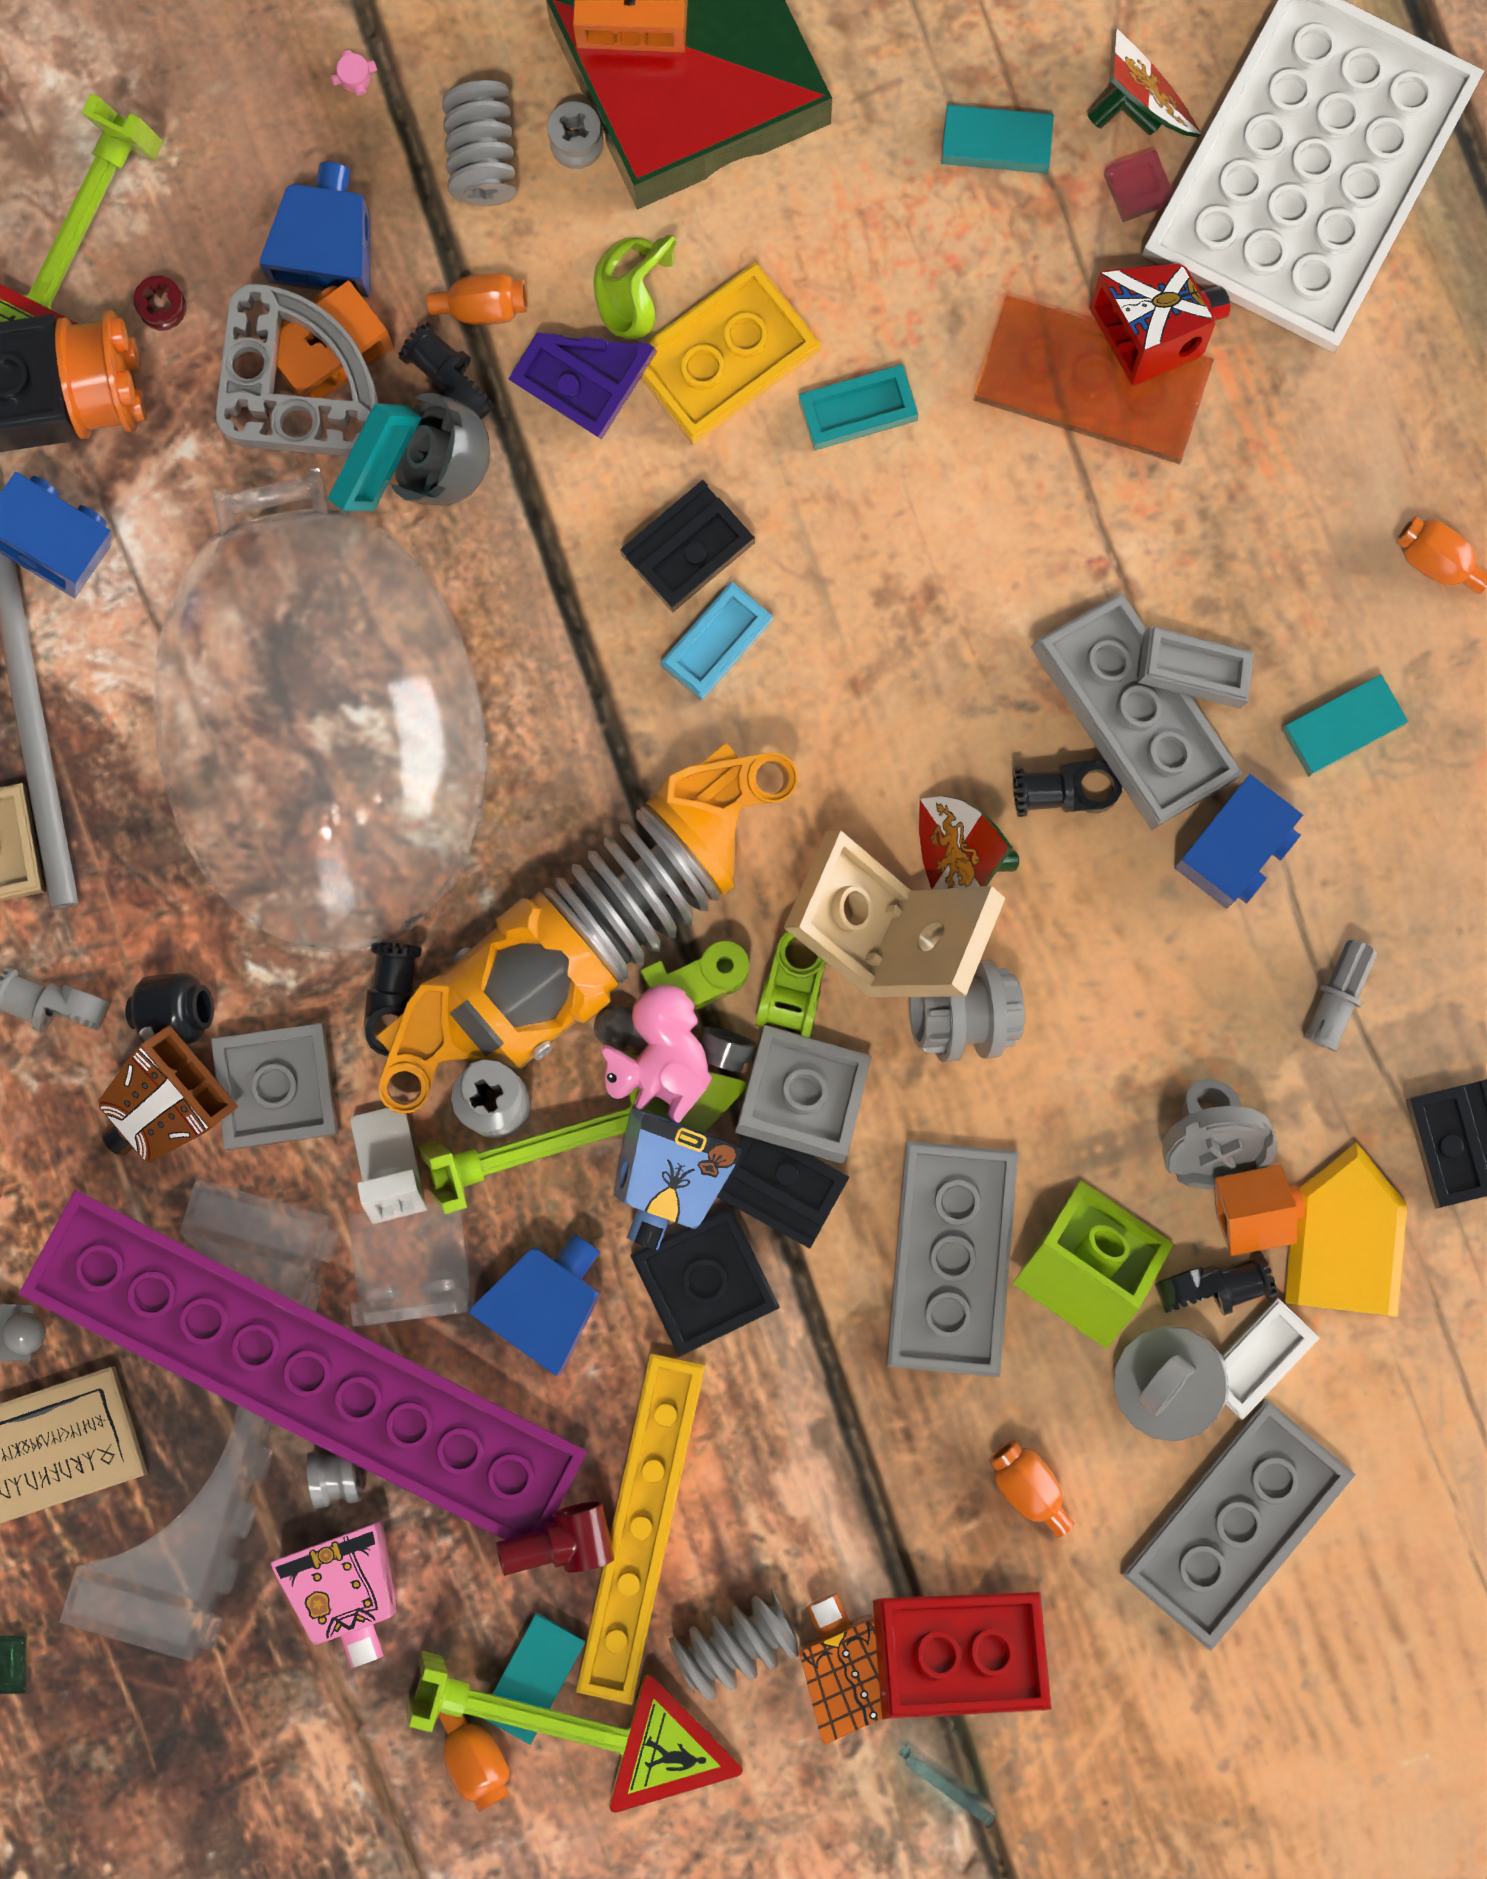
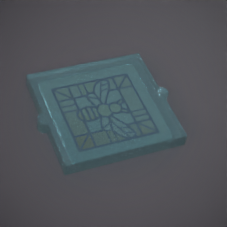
(947, 1783)

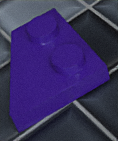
(582, 376)

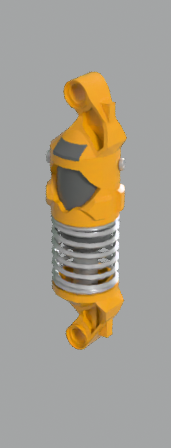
(568, 948)

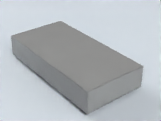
(1195, 667)

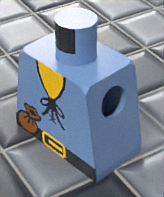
(669, 1174)

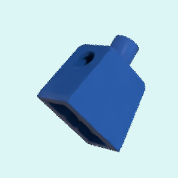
(320, 235)
(543, 1303)

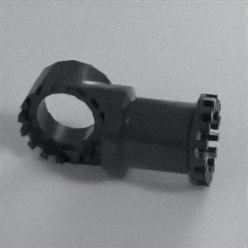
(444, 368)
(1062, 788)
(390, 987)
(1227, 1285)

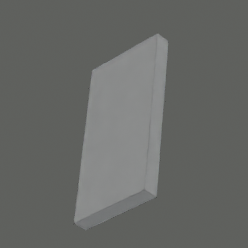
(1146, 734)
(952, 1259)
(1238, 1524)

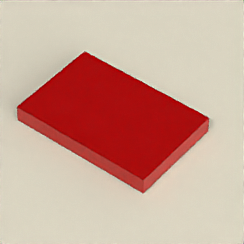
(961, 1655)

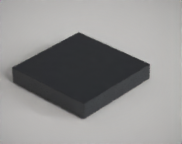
(705, 1282)

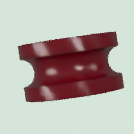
(157, 286)

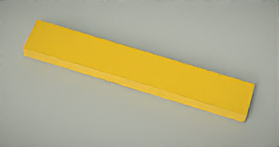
(641, 1529)

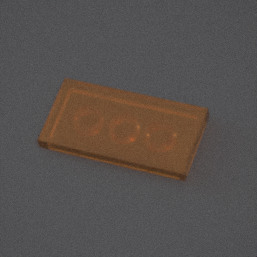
(1069, 377)

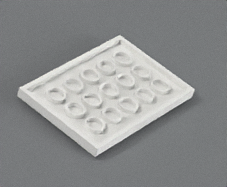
(1313, 165)

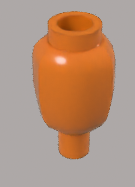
(481, 299)
(1441, 554)
(1030, 1486)
(474, 1762)

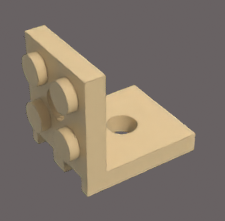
(892, 928)

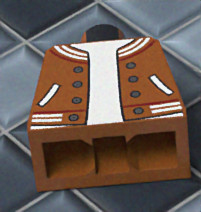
(161, 1099)

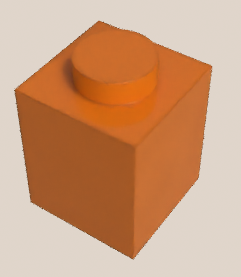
(1258, 1209)

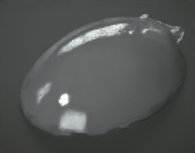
(318, 723)

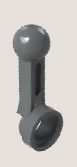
(722, 1047)

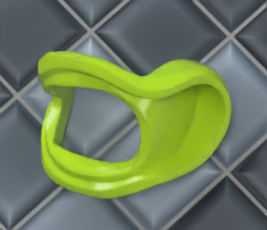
(624, 299)

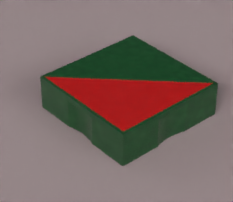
(689, 113)

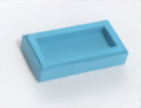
(716, 641)

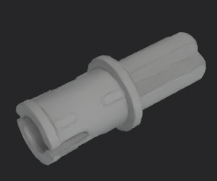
(1341, 995)

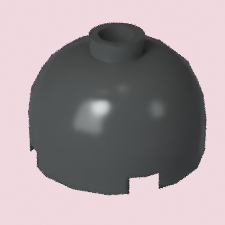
(444, 455)

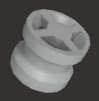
(579, 147)
(332, 1479)

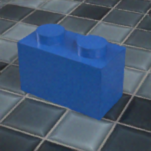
(50, 535)
(1240, 842)

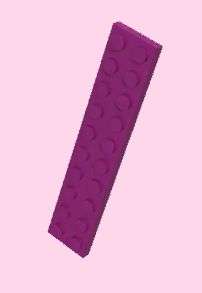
(301, 1370)

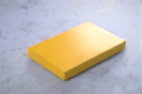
(727, 353)

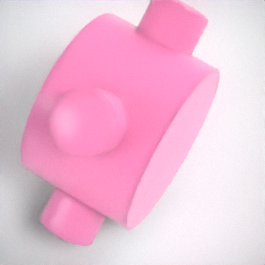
(353, 72)

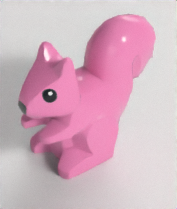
(672, 1062)

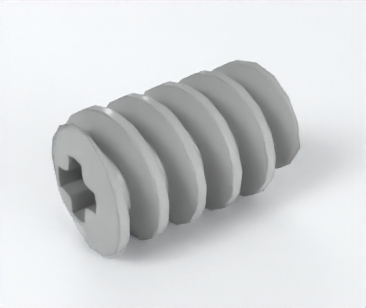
(476, 143)
(470, 1093)
(735, 1647)

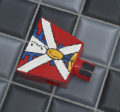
(1156, 317)

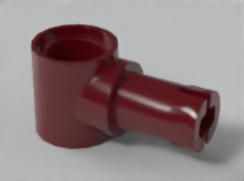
(574, 1539)

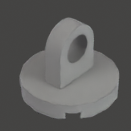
(1217, 1138)
(1171, 1383)

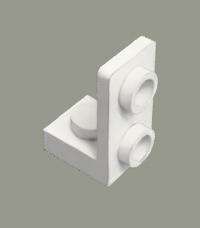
(387, 1166)

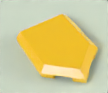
(1349, 1240)

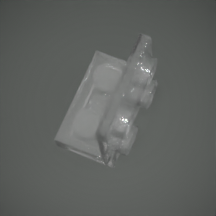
(409, 1267)

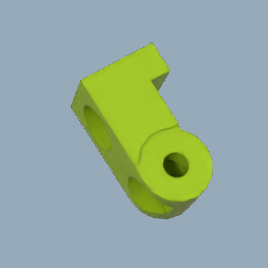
(706, 980)

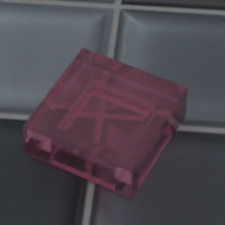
(1138, 185)

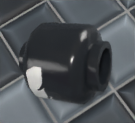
(171, 1001)

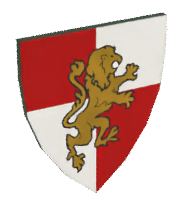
(1141, 93)
(961, 844)

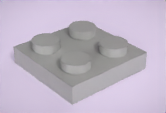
(278, 1083)
(803, 1094)

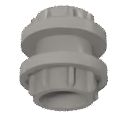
(987, 1016)

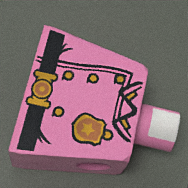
(342, 1590)

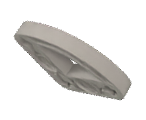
(258, 391)

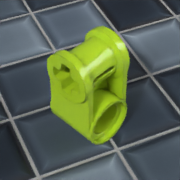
(791, 988)

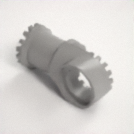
(41, 1003)

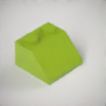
(1094, 1264)

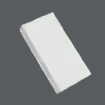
(1264, 1356)

